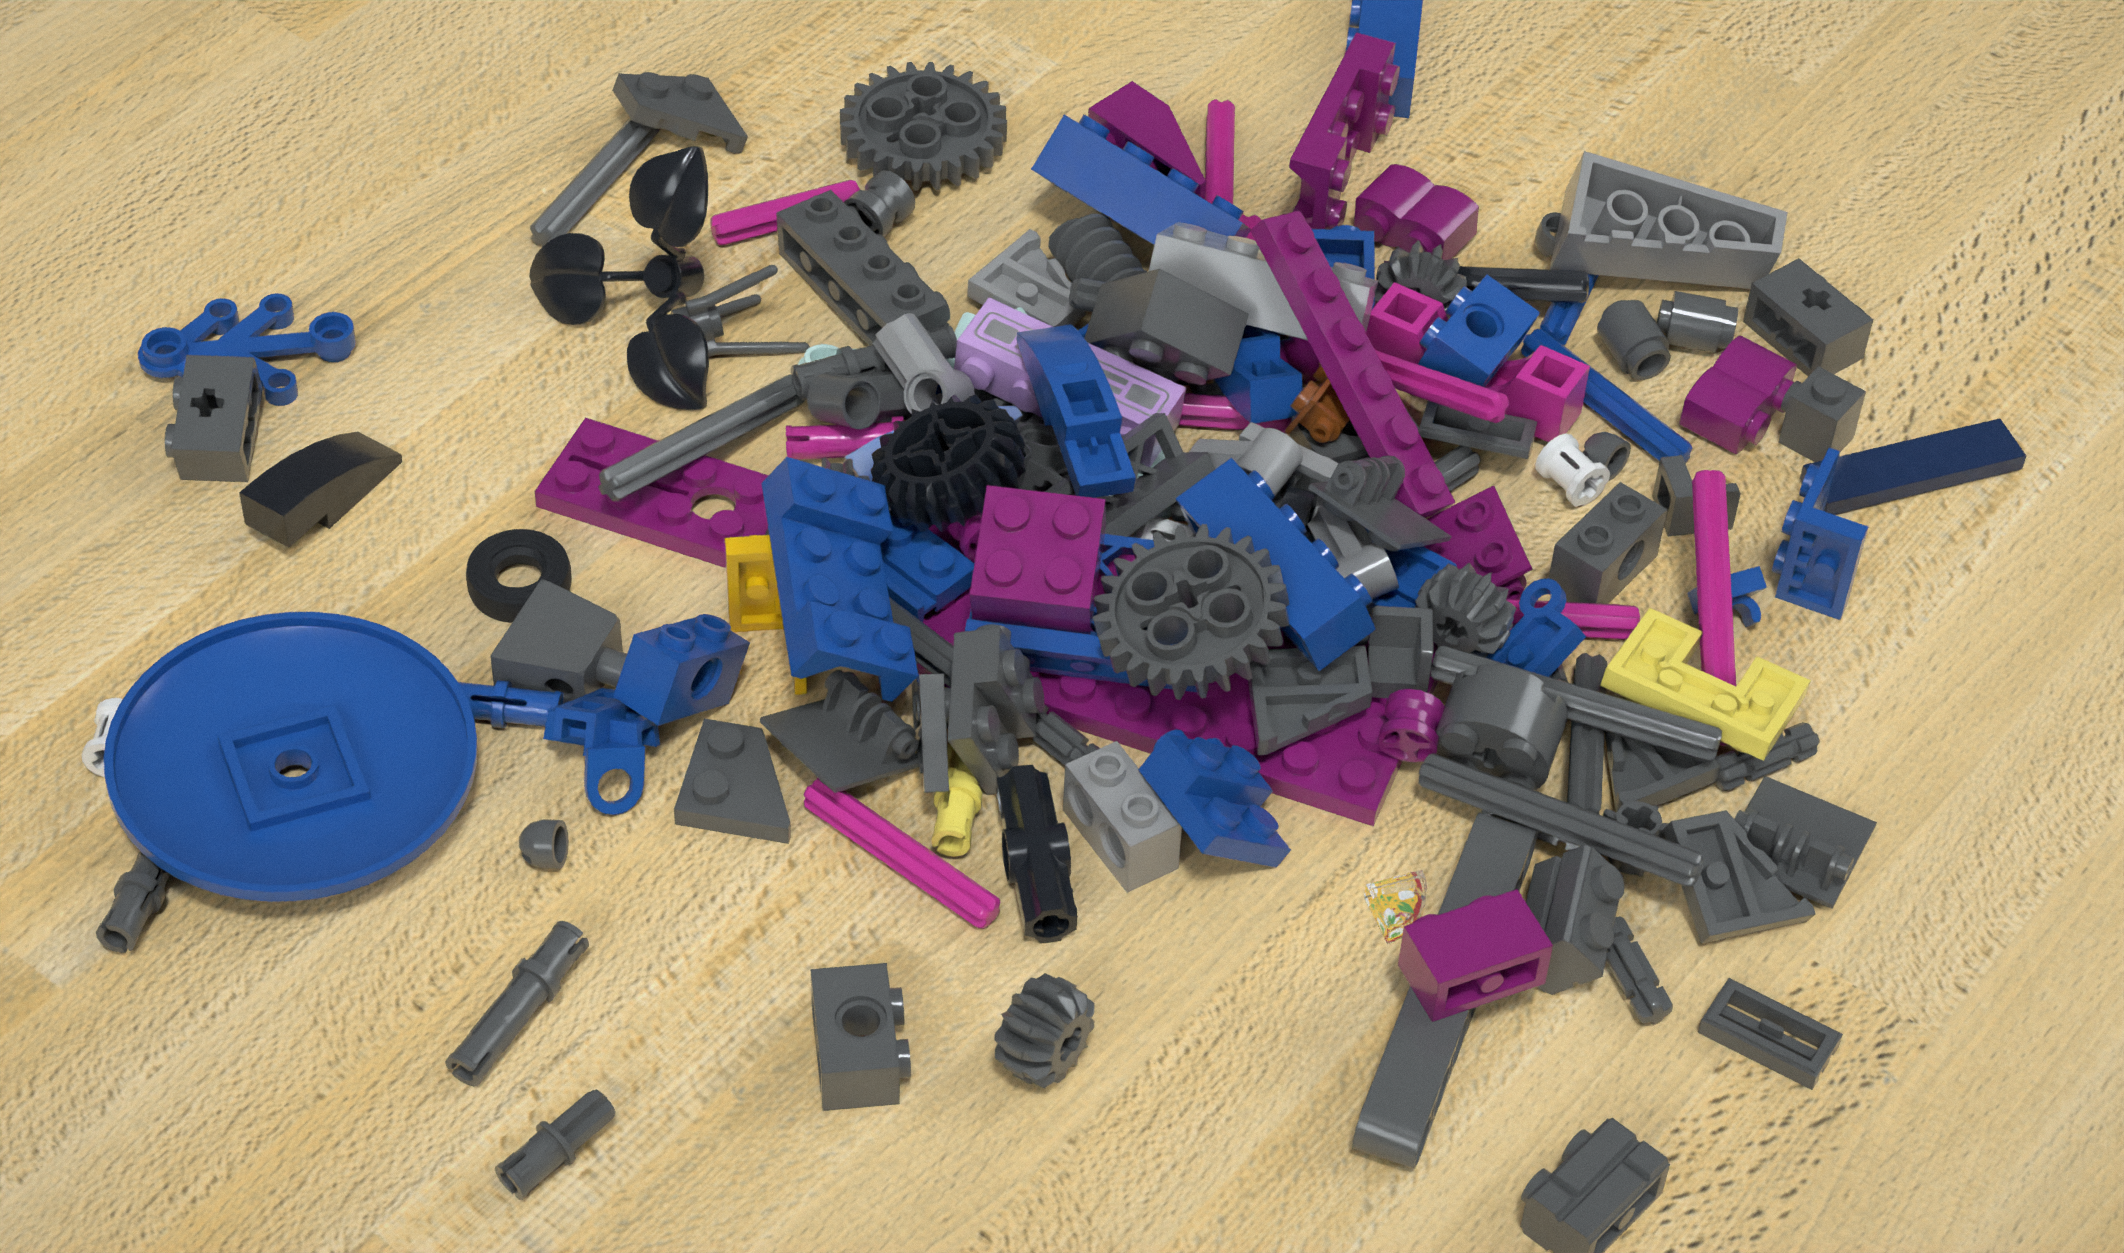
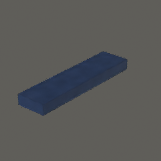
(1922, 465)

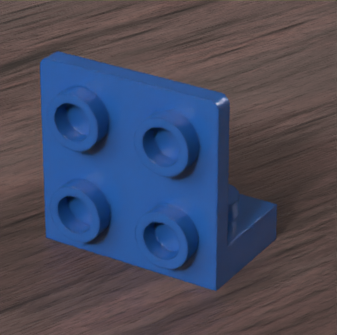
(1822, 550)

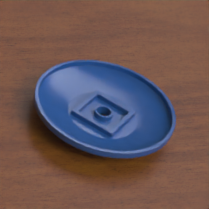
(222, 714)

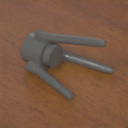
(709, 316)

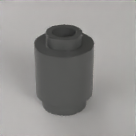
(1697, 321)
(1634, 339)

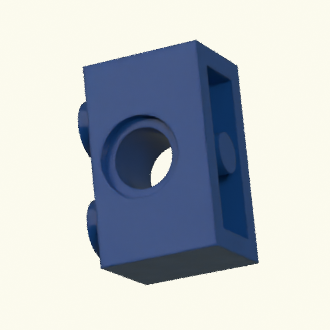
(1480, 334)
(681, 669)

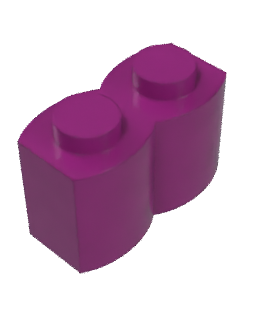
(1409, 208)
(1738, 395)

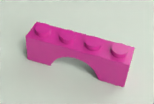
(1538, 387)

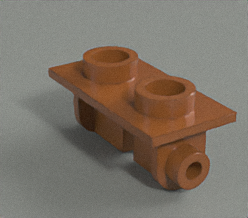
(1319, 409)

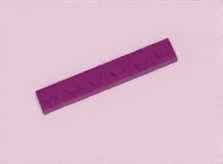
(1349, 358)

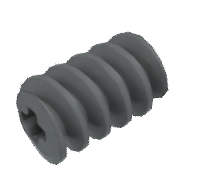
(1093, 250)

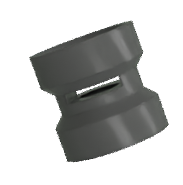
(883, 202)

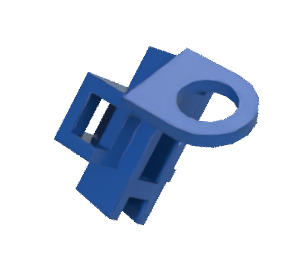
(611, 740)

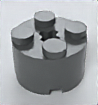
(1502, 724)

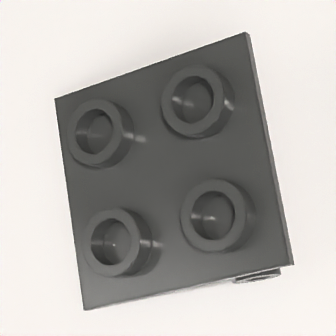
(1367, 493)
(847, 735)
(1806, 839)

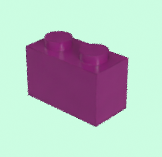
(1474, 954)

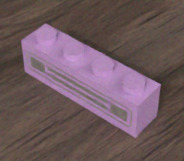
(994, 364)

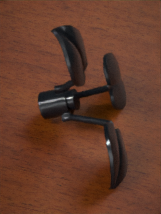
(569, 276)

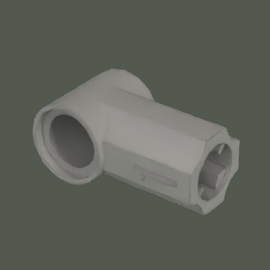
(919, 364)
(1270, 454)
(1355, 552)

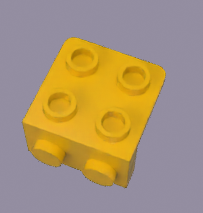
(754, 589)

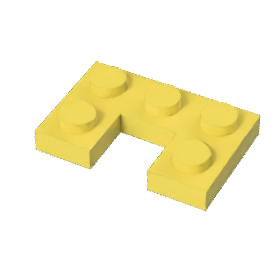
(1655, 673)

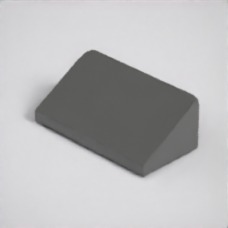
(1510, 436)

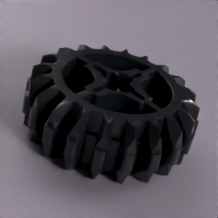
(945, 459)

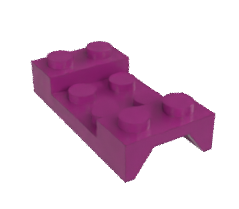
(1345, 121)

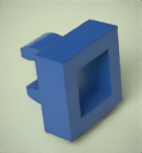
(1743, 586)

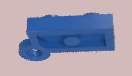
(1543, 634)

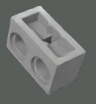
(1121, 816)

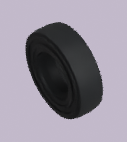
(510, 549)

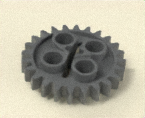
(923, 125)
(1191, 611)

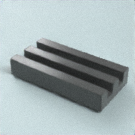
(1765, 1039)

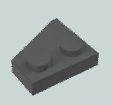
(930, 722)
(1653, 773)
(733, 785)

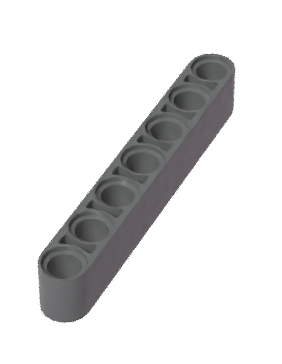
(1424, 1052)

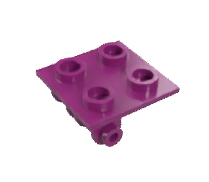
(1484, 539)

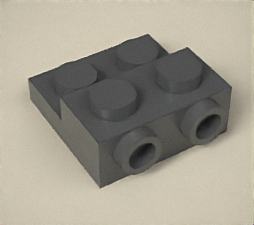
(991, 702)

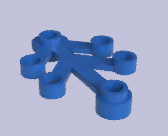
(329, 335)

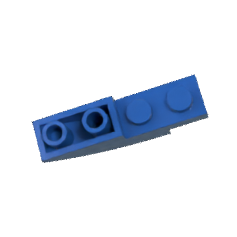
(1080, 408)

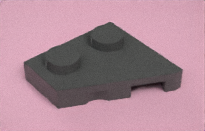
(679, 106)
(1298, 700)
(1737, 881)

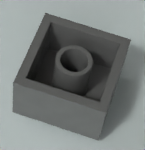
(1167, 327)

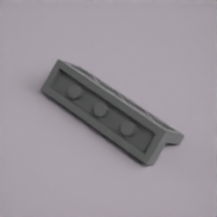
(1157, 486)

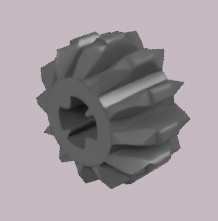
(1422, 273)
(1467, 610)
(1044, 1030)

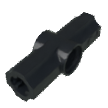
(1036, 854)

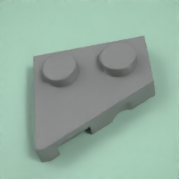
(1027, 280)

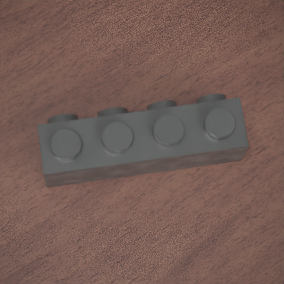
(854, 267)

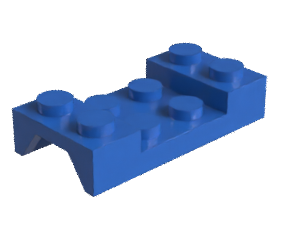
(833, 575)

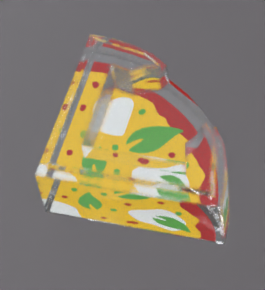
(1396, 902)

